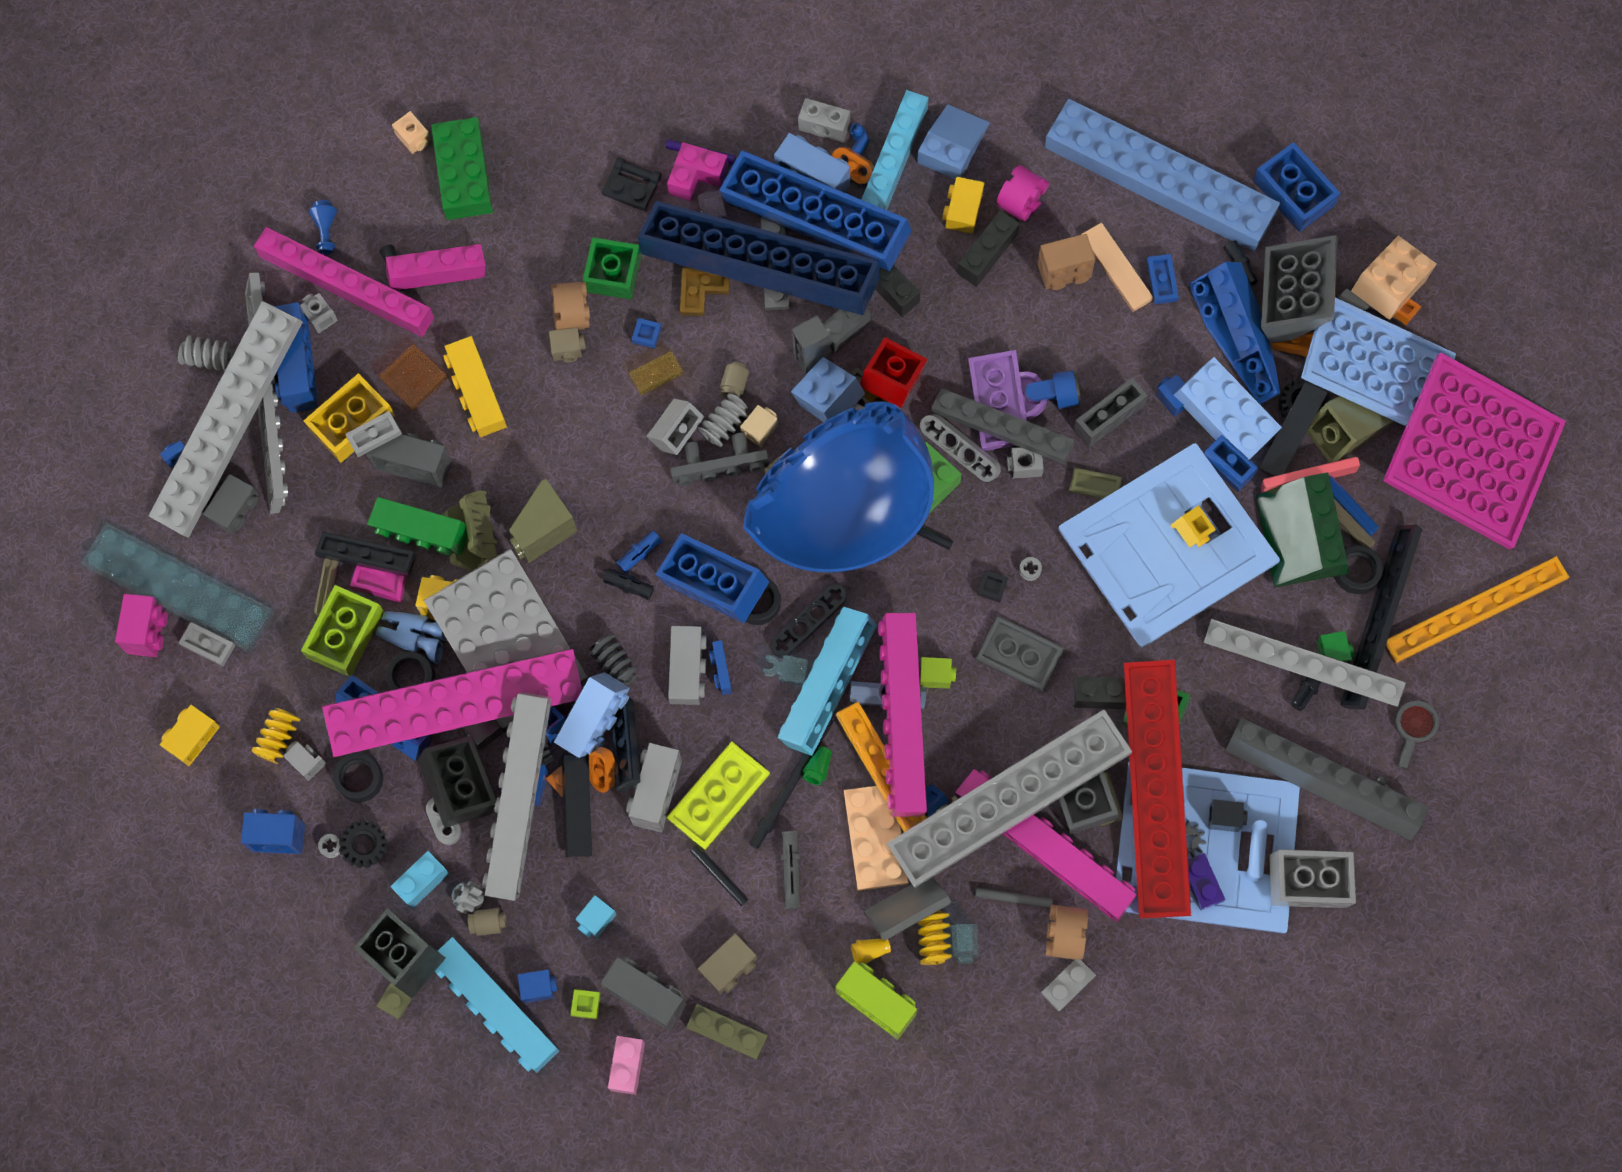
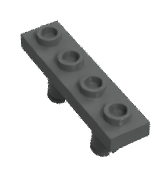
(730, 466)

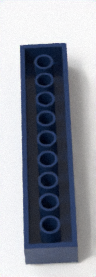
(759, 257)

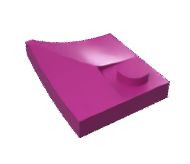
(378, 583)

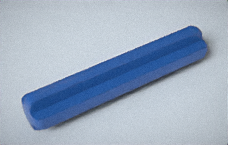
(1353, 507)

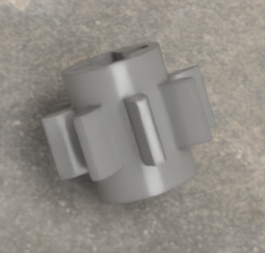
(467, 897)

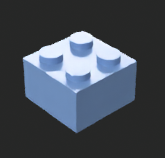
(827, 390)

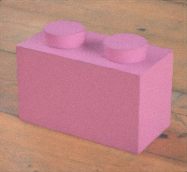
(626, 1065)

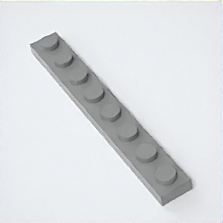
(1305, 662)

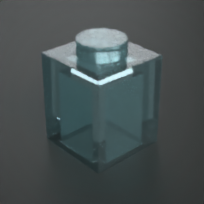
(964, 942)

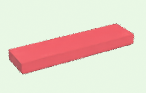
(1334, 469)

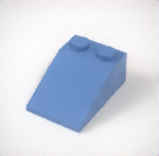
(952, 142)

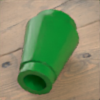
(817, 767)

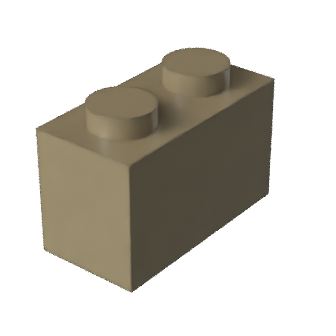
(728, 964)

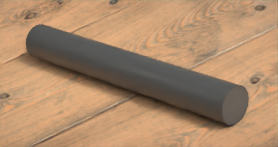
(1013, 897)

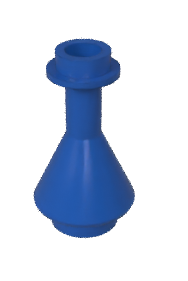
(323, 216)

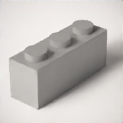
(686, 665)

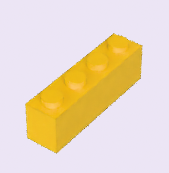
(475, 386)

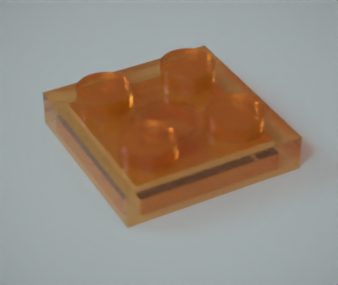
(413, 377)

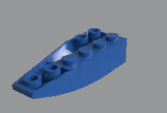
(1235, 324)

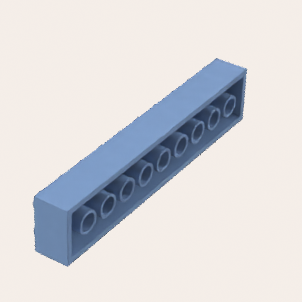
(1161, 175)

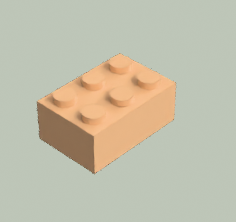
(1393, 277)

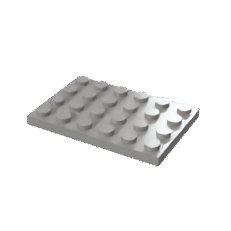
(496, 618)

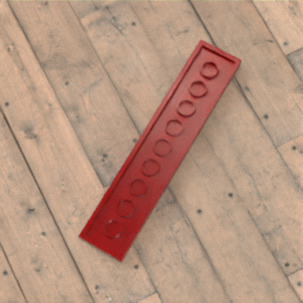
(1157, 789)

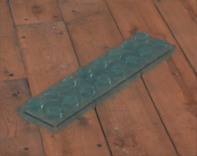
(177, 587)

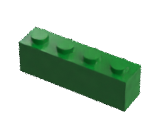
(418, 526)

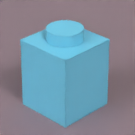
(595, 917)

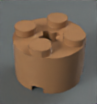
(570, 305)
(1066, 932)

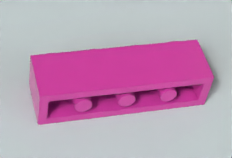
(435, 267)

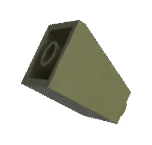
(1344, 428)
(541, 524)

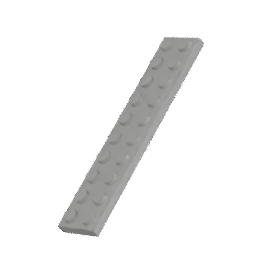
(225, 419)
(268, 421)
(1009, 798)

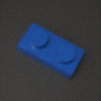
(1162, 279)
(718, 658)

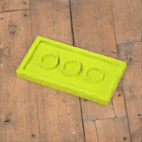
(718, 795)

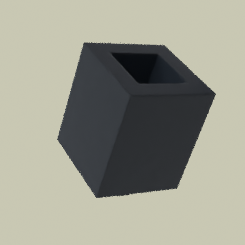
(1227, 815)

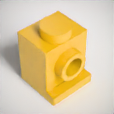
(1194, 527)

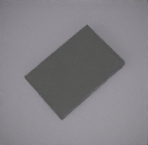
(1019, 653)
(907, 908)

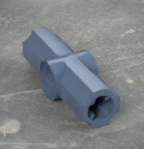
(870, 694)

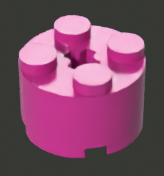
(1022, 193)

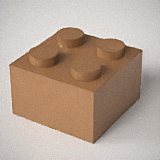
(1066, 262)

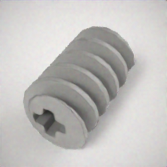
(204, 354)
(723, 419)

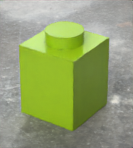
(937, 673)

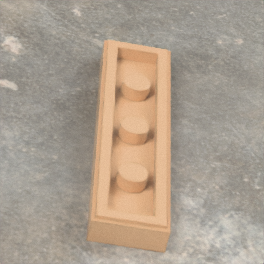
(1118, 268)

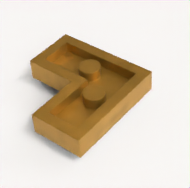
(695, 286)

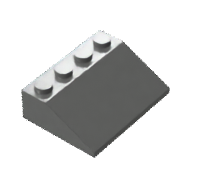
(1298, 287)

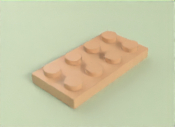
(870, 831)

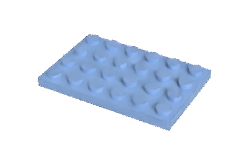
(1370, 362)

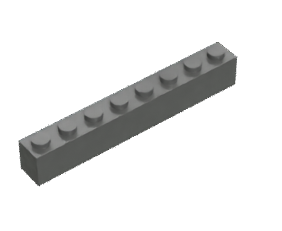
(1326, 779)

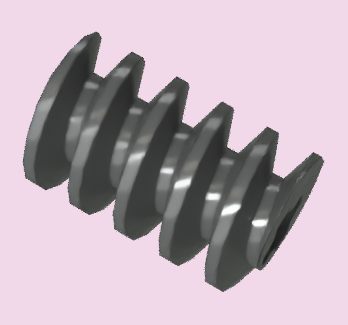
(612, 660)

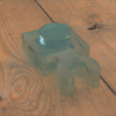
(791, 670)

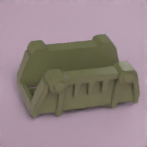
(480, 541)

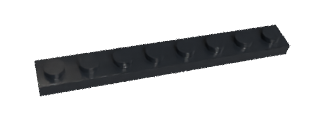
(1384, 607)

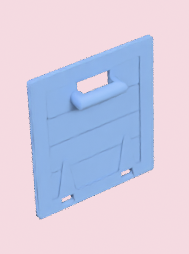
(1149, 564)
(1271, 811)

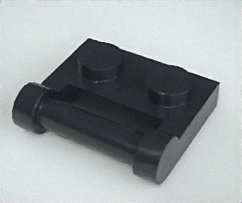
(630, 191)

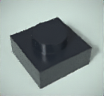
(992, 586)

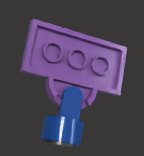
(1021, 394)

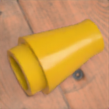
(869, 949)

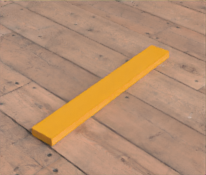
(1476, 609)

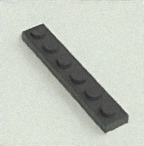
(1003, 426)

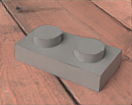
(373, 434)
(206, 644)
(1068, 984)

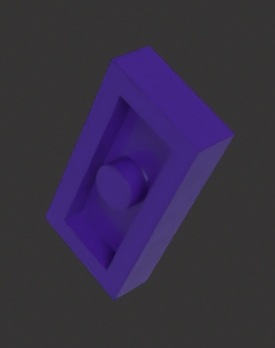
(1204, 883)

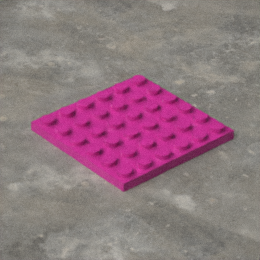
(1474, 451)

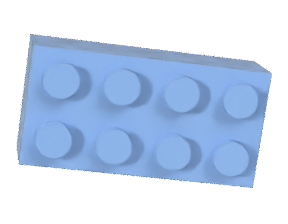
(1227, 409)

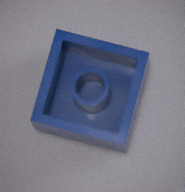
(273, 832)

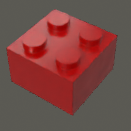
(893, 372)

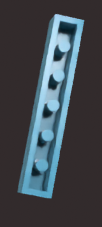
(896, 150)
(827, 681)
(496, 1007)

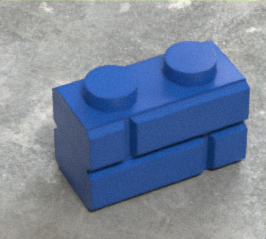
(1230, 463)

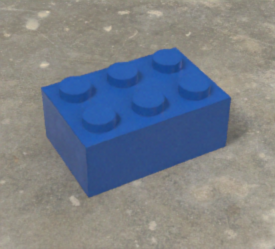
(1297, 186)

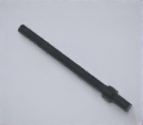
(767, 823)

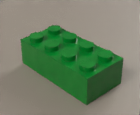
(462, 168)

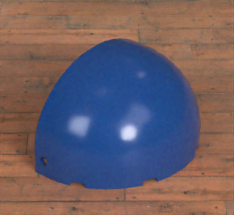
(845, 492)

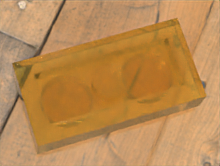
(656, 373)

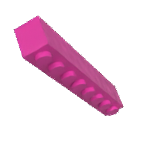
(344, 282)
(903, 715)
(1063, 859)

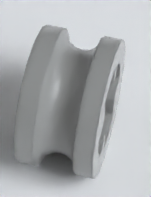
(1035, 563)
(325, 852)

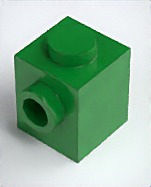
(1336, 646)

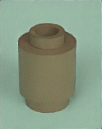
(734, 379)
(486, 921)

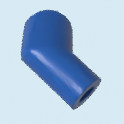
(860, 138)

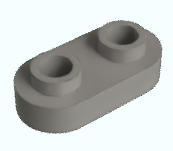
(438, 827)

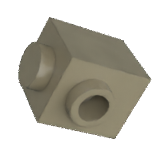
(566, 344)

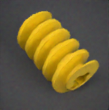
(275, 735)
(934, 939)

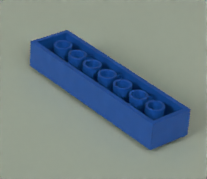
(815, 210)

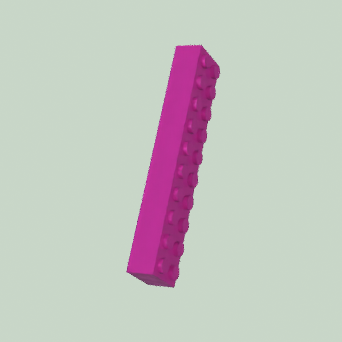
(448, 702)

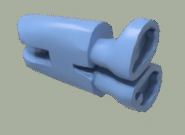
(412, 634)

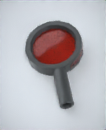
(1416, 724)

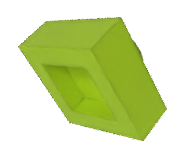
(585, 1004)

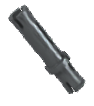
(792, 901)

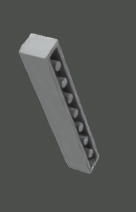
(517, 796)

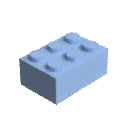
(592, 715)

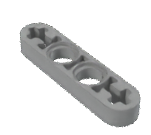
(961, 445)

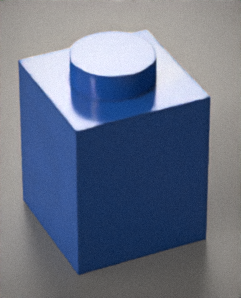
(1166, 392)
(537, 986)

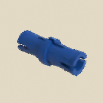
(639, 551)

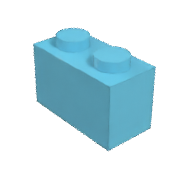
(420, 879)

